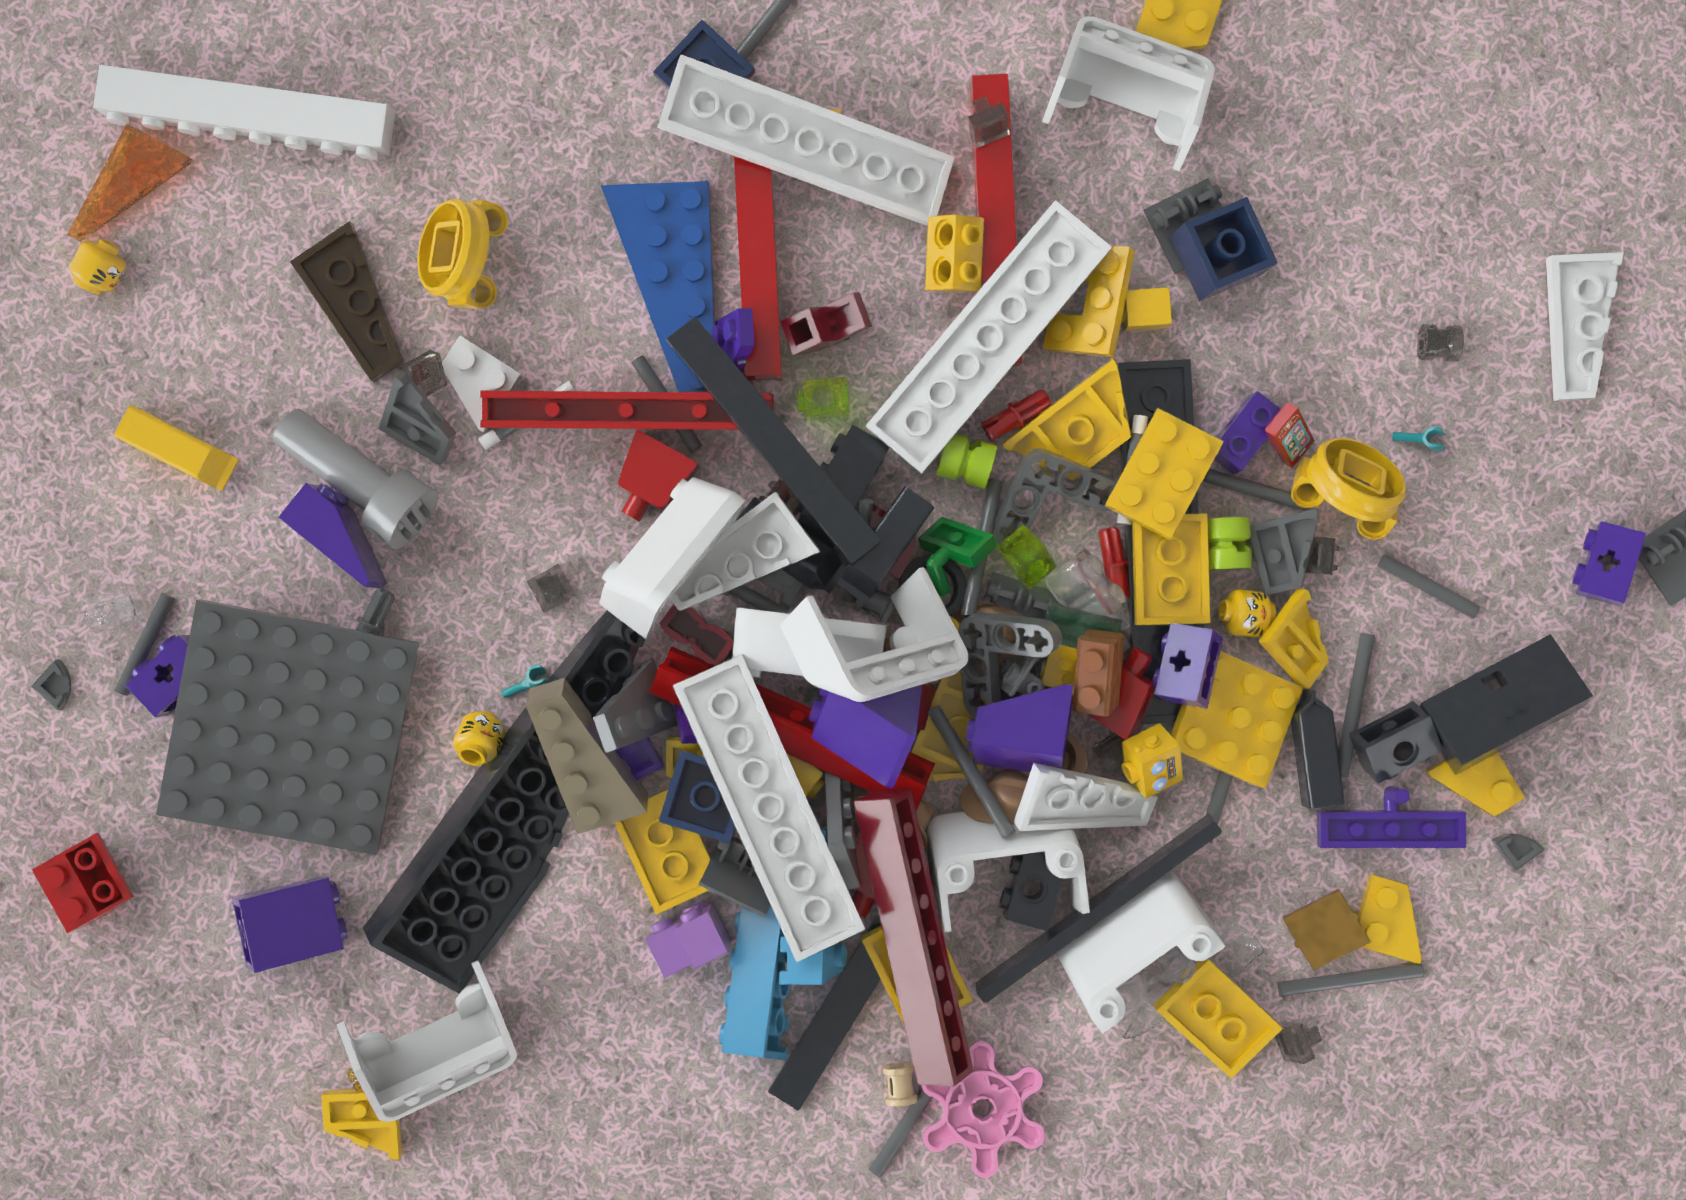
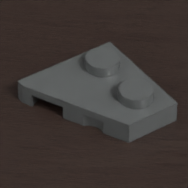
(416, 421)
(1284, 550)

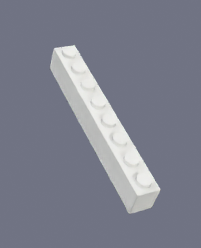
(244, 111)

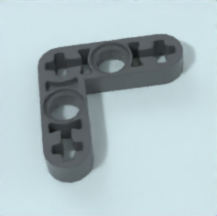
(1040, 485)
(991, 643)

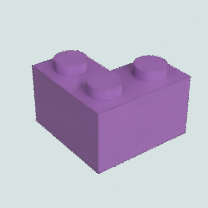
(690, 940)

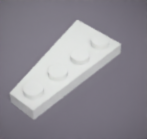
(1578, 319)
(748, 549)
(1077, 800)

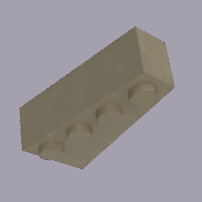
(592, 782)

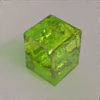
(835, 386)
(1026, 557)

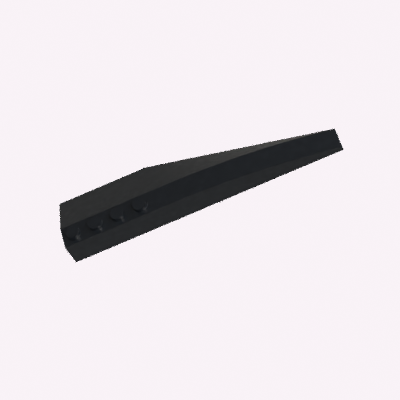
(495, 835)

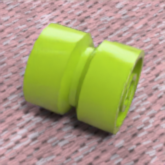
(967, 460)
(1227, 543)

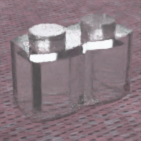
(1084, 586)

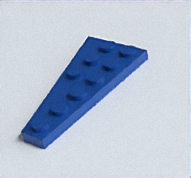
(671, 256)

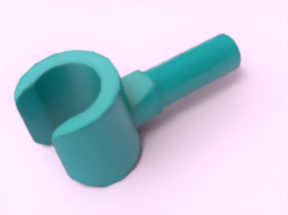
(1423, 438)
(527, 683)

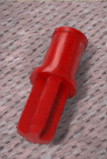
(1016, 415)
(1113, 558)

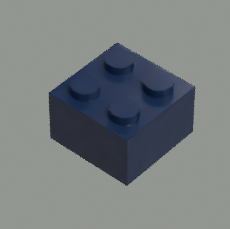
(1223, 249)
(695, 800)

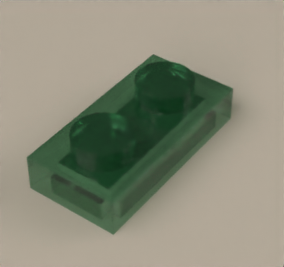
(1076, 622)

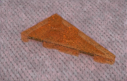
(130, 173)

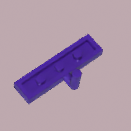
(1391, 826)

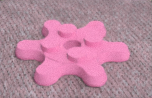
(1004, 1122)

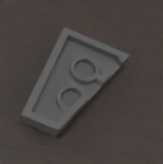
(634, 711)
(840, 828)

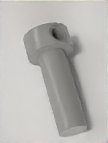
(392, 505)

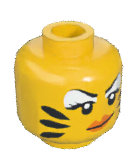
(97, 266)
(1246, 613)
(479, 738)

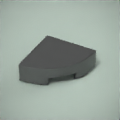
(54, 684)
(1517, 849)

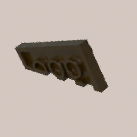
(346, 292)

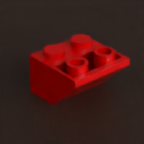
(83, 883)

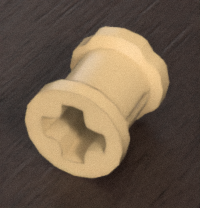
(900, 1084)

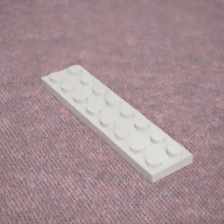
(805, 141)
(988, 337)
(769, 808)

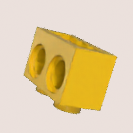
(954, 253)

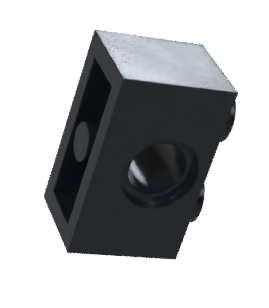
(1396, 742)
(1030, 909)

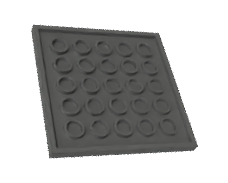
(287, 727)

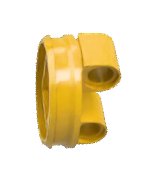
(456, 250)
(1373, 505)

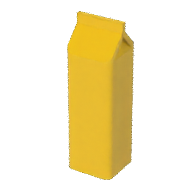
(176, 447)

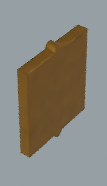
(1326, 929)

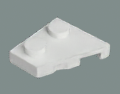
(476, 370)

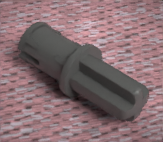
(376, 612)

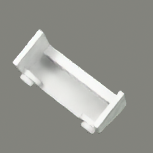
(1136, 75)
(668, 552)
(766, 648)
(920, 651)
(960, 840)
(434, 1058)

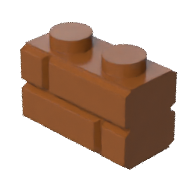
(1098, 672)

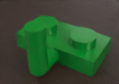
(953, 542)

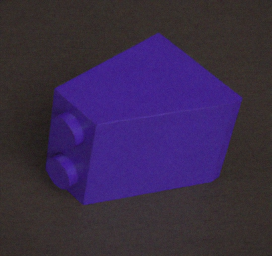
(1022, 730)
(869, 733)
(289, 923)

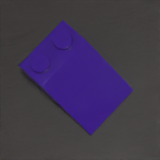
(334, 529)

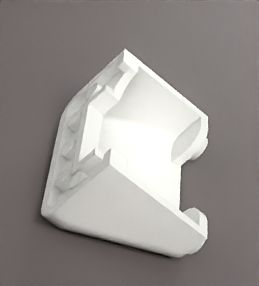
(1131, 940)

